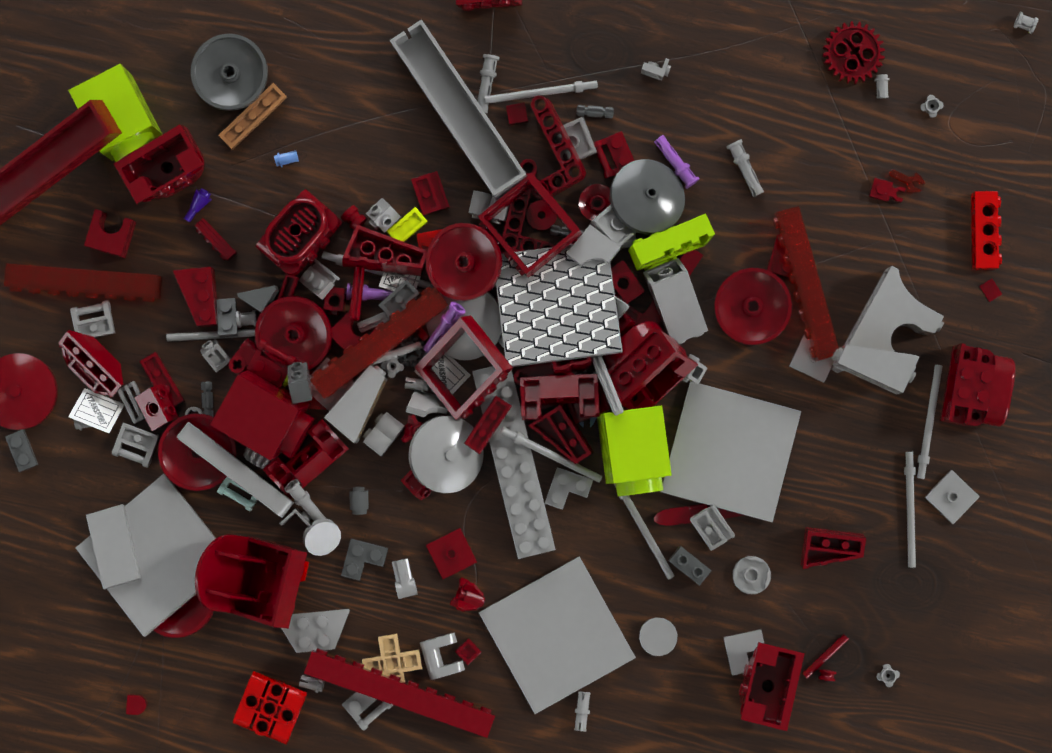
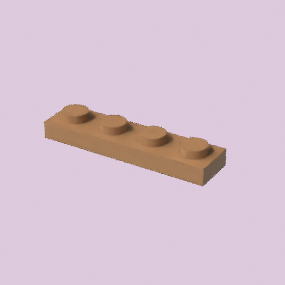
(252, 116)

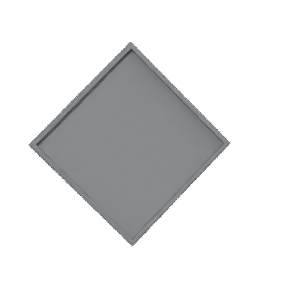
(731, 451)
(167, 548)
(557, 635)

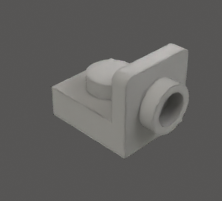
(653, 70)
(214, 355)

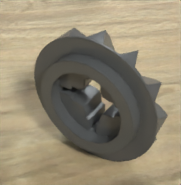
(413, 360)

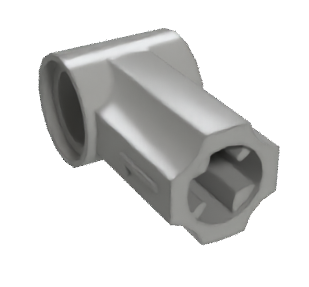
(404, 583)

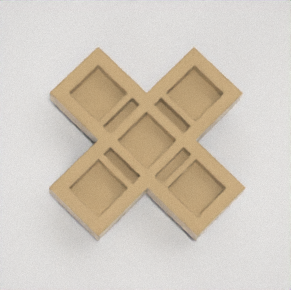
(392, 660)

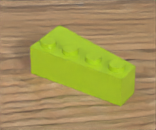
(671, 242)

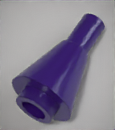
(199, 201)

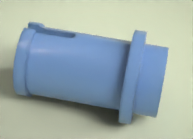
(286, 158)

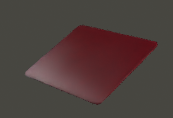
(990, 290)

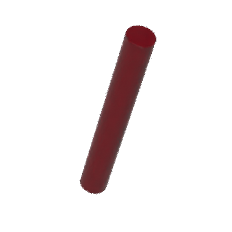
(825, 656)

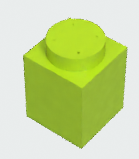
(126, 106)
(634, 450)

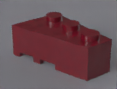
(200, 294)

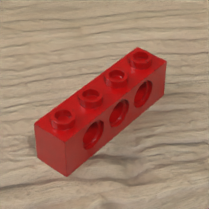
(980, 260)

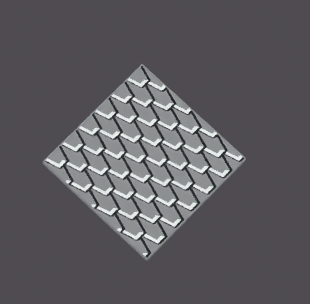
(557, 310)

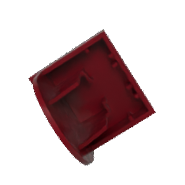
(250, 578)

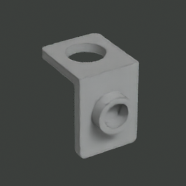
(303, 515)

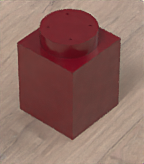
(263, 417)

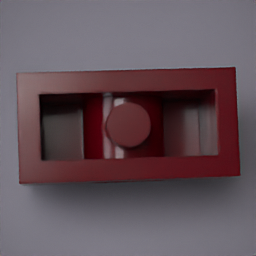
(634, 288)
(156, 407)

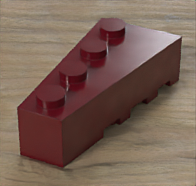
(383, 253)

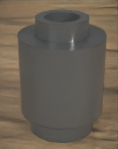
(359, 501)

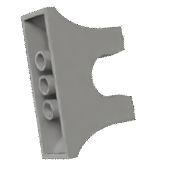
(886, 310)

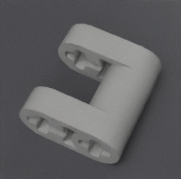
(433, 658)

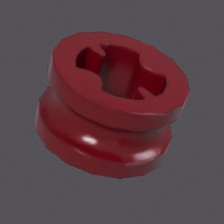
(827, 675)

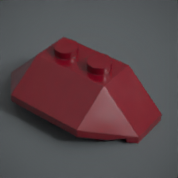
(91, 363)

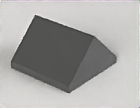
(260, 297)

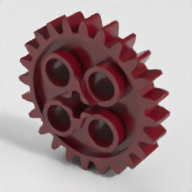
(868, 43)

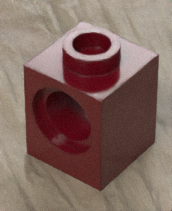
(335, 292)

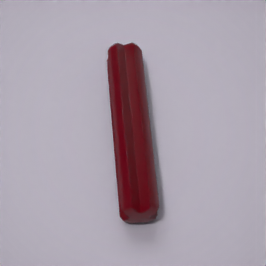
(356, 296)

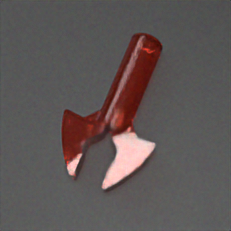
(908, 180)

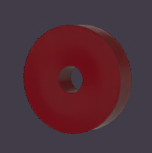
(533, 219)

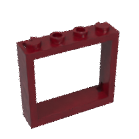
(507, 199)
(487, 347)

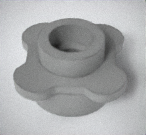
(931, 100)
(392, 371)
(894, 674)

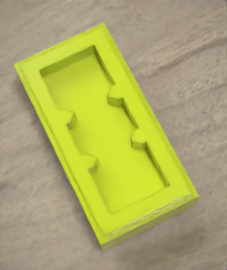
(407, 225)

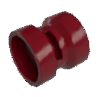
(353, 217)

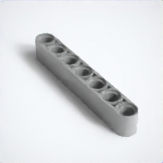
(235, 469)

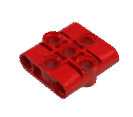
(246, 712)

